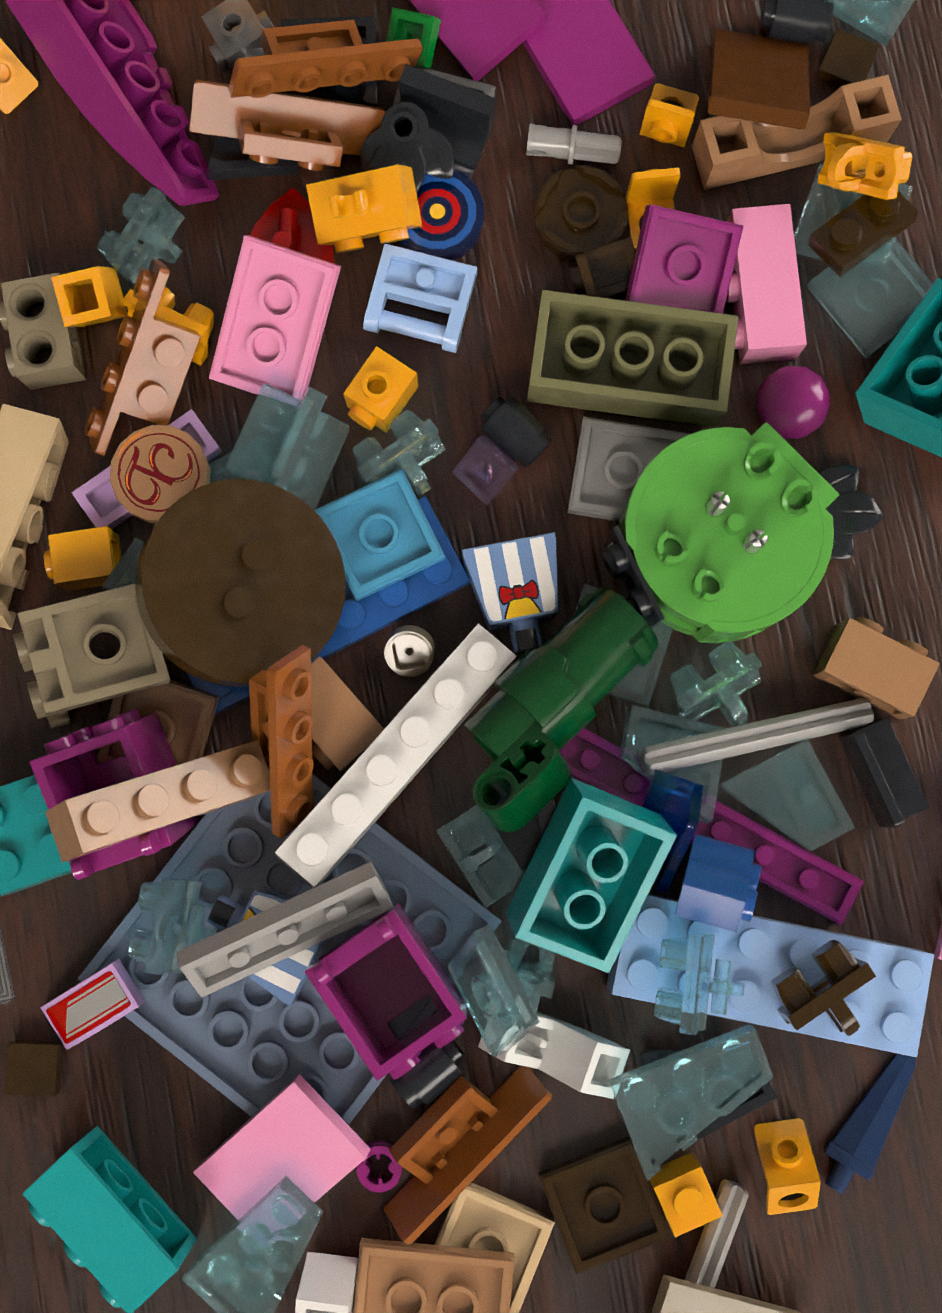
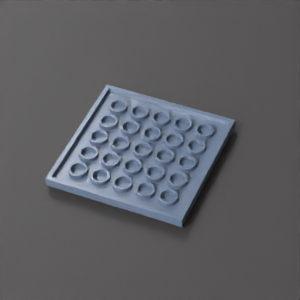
(243, 1034)

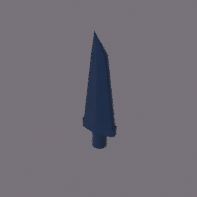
(867, 1128)

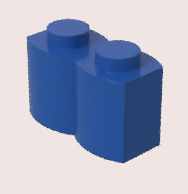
(719, 884)

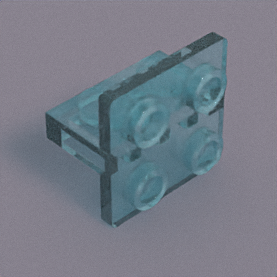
(289, 443)

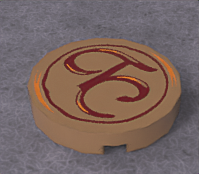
(156, 470)

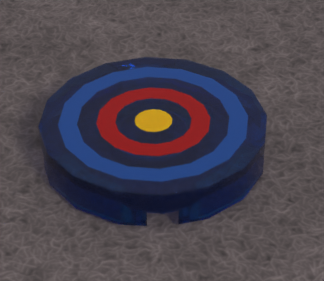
(449, 216)

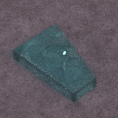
(686, 1091)
(258, 1254)

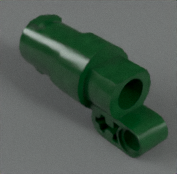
(549, 700)

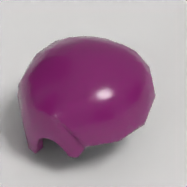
(793, 401)

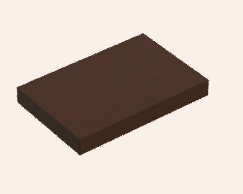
(759, 79)

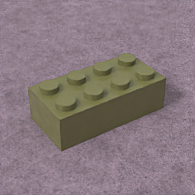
(632, 358)

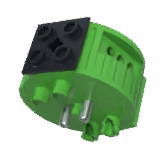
(723, 534)

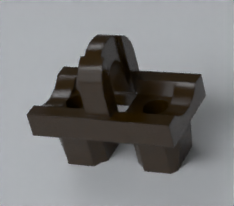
(842, 977)

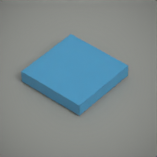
(381, 534)

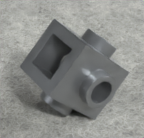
(235, 31)

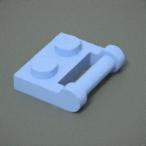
(425, 283)

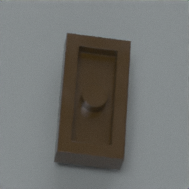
(861, 230)

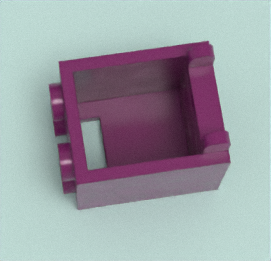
(74, 770)
(378, 978)

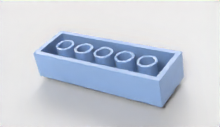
(886, 1007)

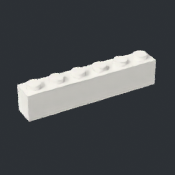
(395, 757)

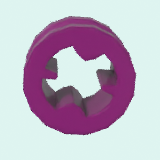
(379, 1184)

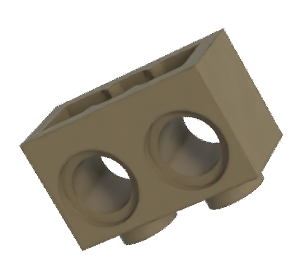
(37, 333)

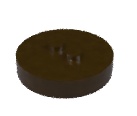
(239, 580)

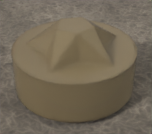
(409, 651)

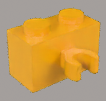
(365, 206)

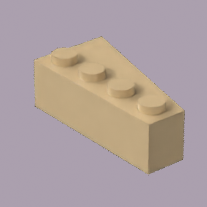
(29, 469)

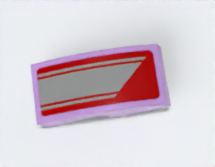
(93, 1004)

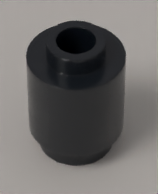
(797, 20)
(515, 430)
(432, 1075)

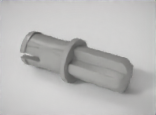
(573, 144)

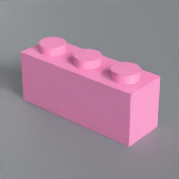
(766, 286)

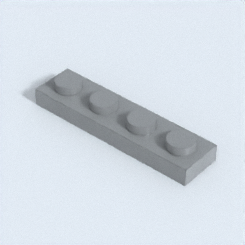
(284, 930)

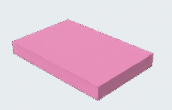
(274, 318)
(287, 1137)

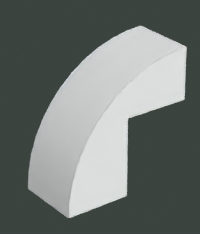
(569, 1055)

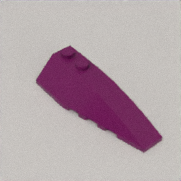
(110, 73)

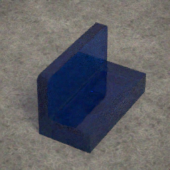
(680, 806)

